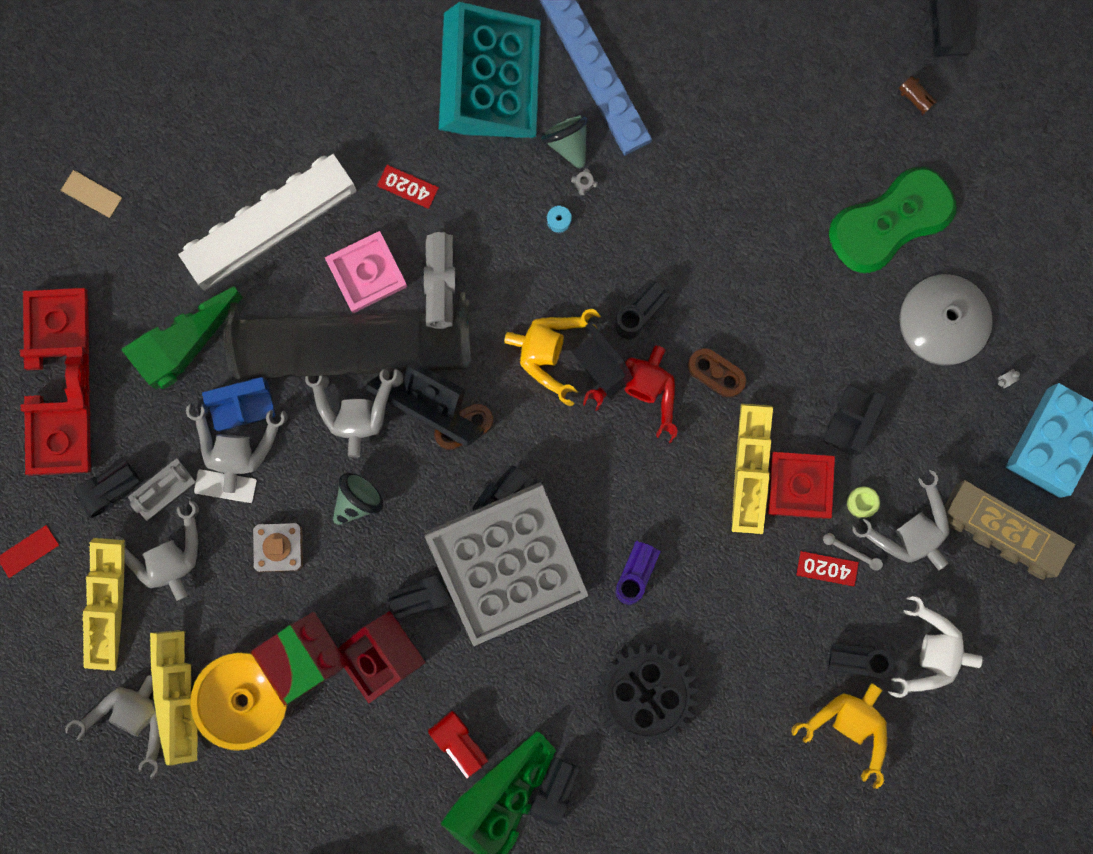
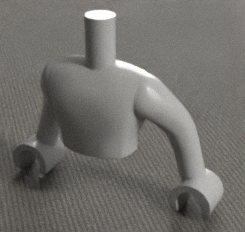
(357, 416)
(233, 452)
(919, 535)
(166, 562)
(131, 713)

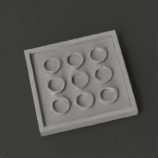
(506, 564)

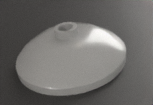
(932, 333)

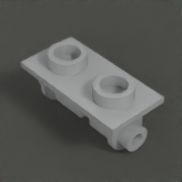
(161, 490)

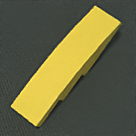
(752, 468)
(104, 604)
(173, 697)

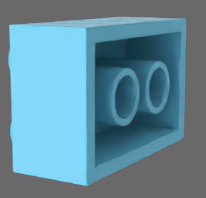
(1056, 442)

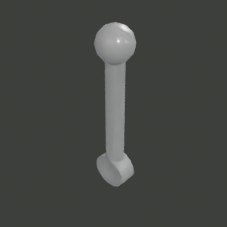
(874, 564)

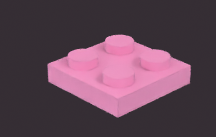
(366, 272)

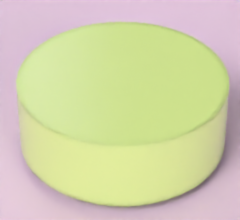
(863, 502)

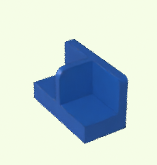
(239, 403)

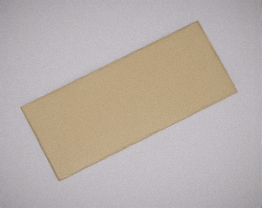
(91, 194)

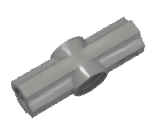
(439, 280)

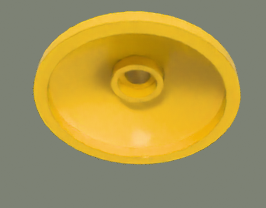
(217, 706)

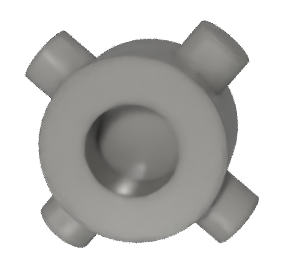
(584, 181)
(1008, 378)

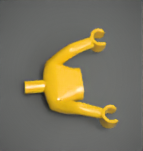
(544, 346)
(857, 721)

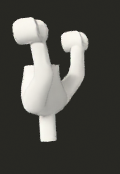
(939, 653)

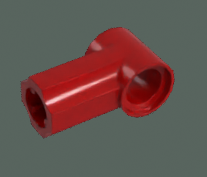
(454, 738)

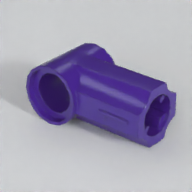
(637, 570)

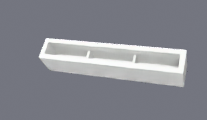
(267, 221)

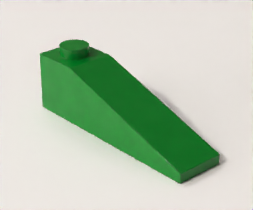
(167, 353)
(491, 809)

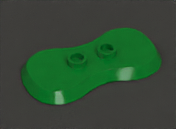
(873, 232)

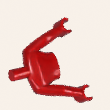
(646, 385)

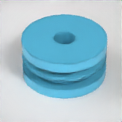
(558, 212)

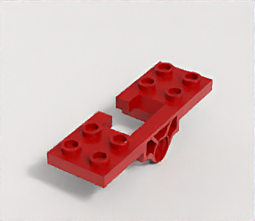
(57, 432)

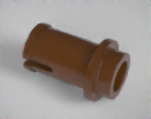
(917, 94)

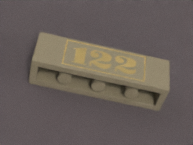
(1007, 530)

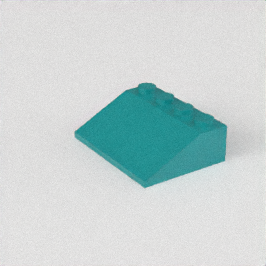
(489, 72)

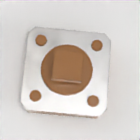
(278, 547)

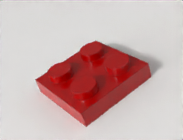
(801, 485)

